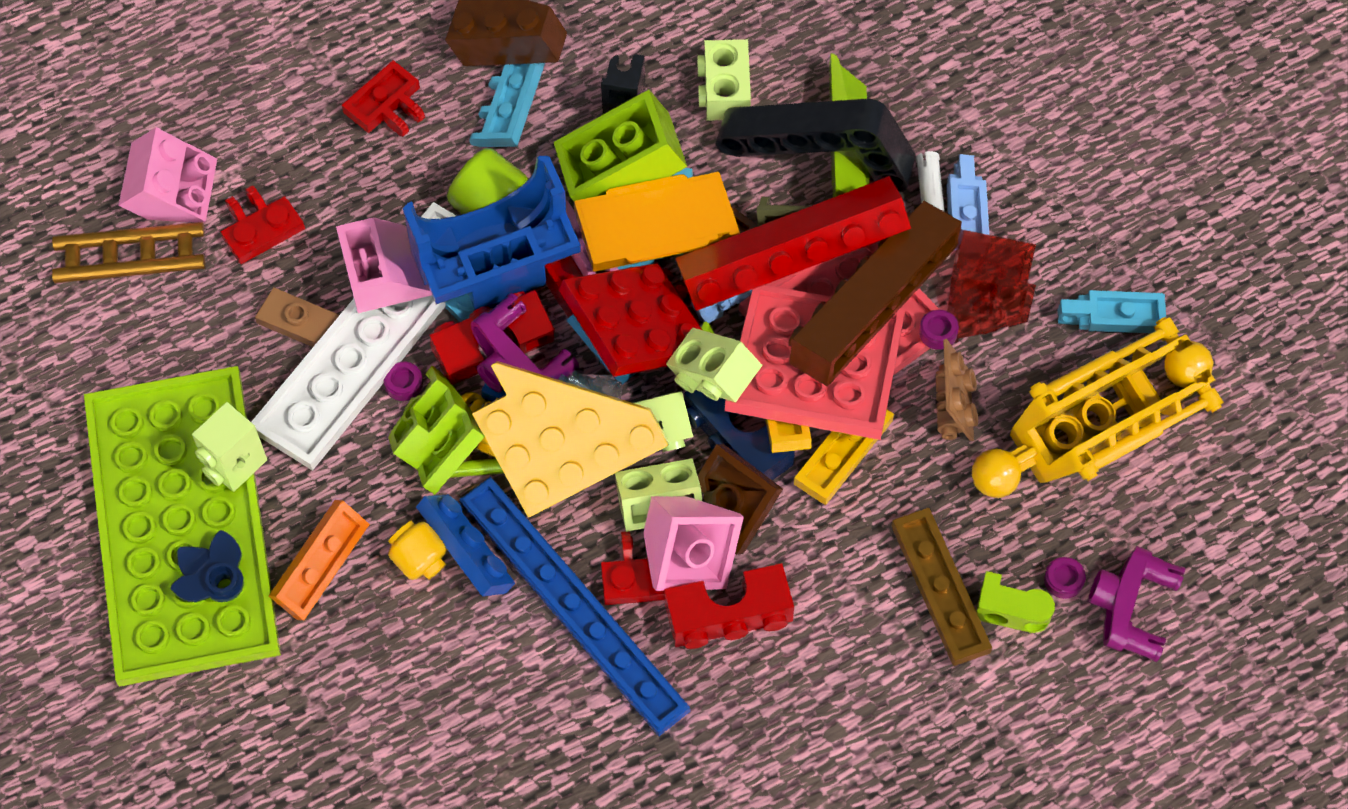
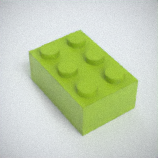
(620, 149)

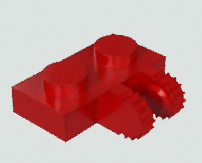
(381, 97)
(261, 229)
(628, 579)

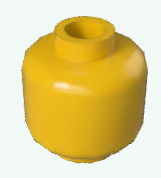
(417, 550)

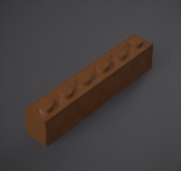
(873, 294)

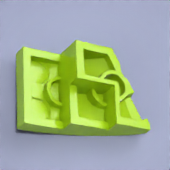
(435, 432)

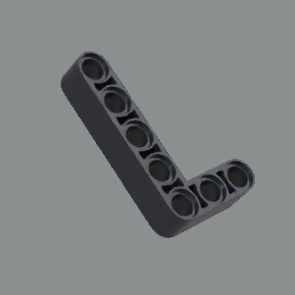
(822, 127)

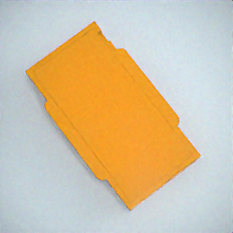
(655, 219)

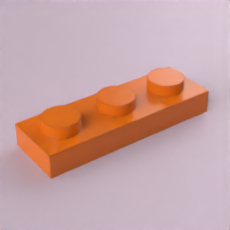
(319, 560)

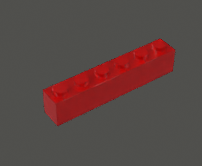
(793, 243)

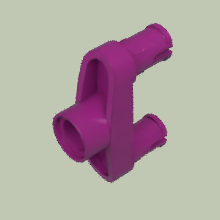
(499, 347)
(1119, 595)

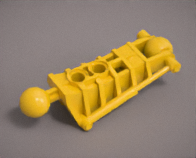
(1091, 446)

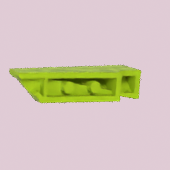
(846, 166)

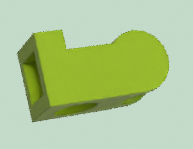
(1013, 607)

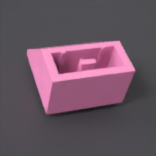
(167, 179)
(380, 264)

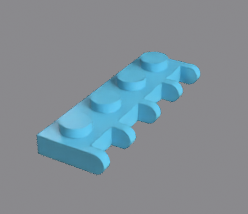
(509, 105)

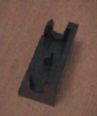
(622, 85)

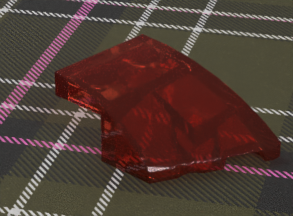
(990, 283)

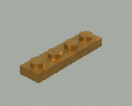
(941, 587)

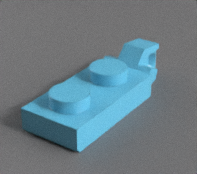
(1114, 311)

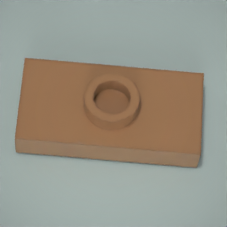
(295, 317)

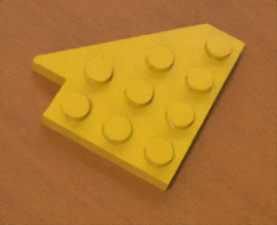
(561, 435)

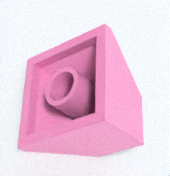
(690, 542)

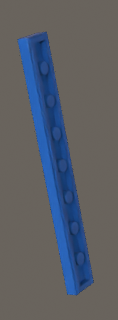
(575, 606)

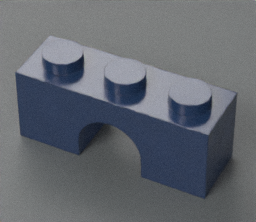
(751, 446)

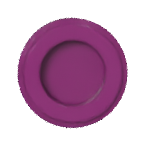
(938, 326)
(403, 381)
(1064, 577)

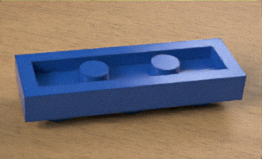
(466, 545)

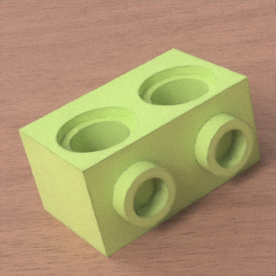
(724, 80)
(713, 365)
(664, 479)

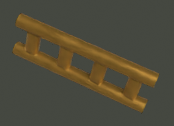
(111, 239)

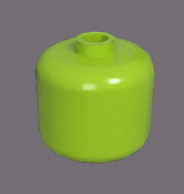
(484, 181)

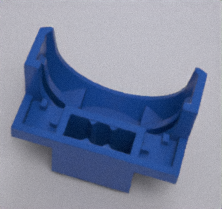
(496, 246)

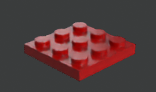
(630, 316)

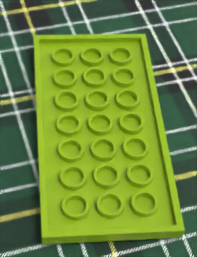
(158, 500)

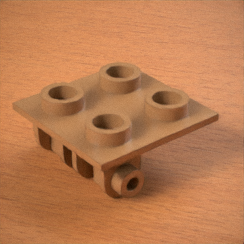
(954, 394)

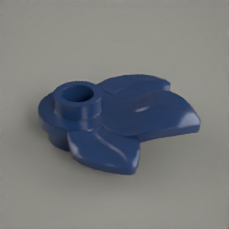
(206, 568)

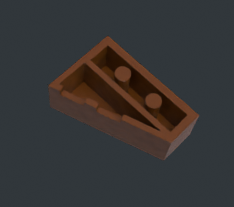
(505, 33)

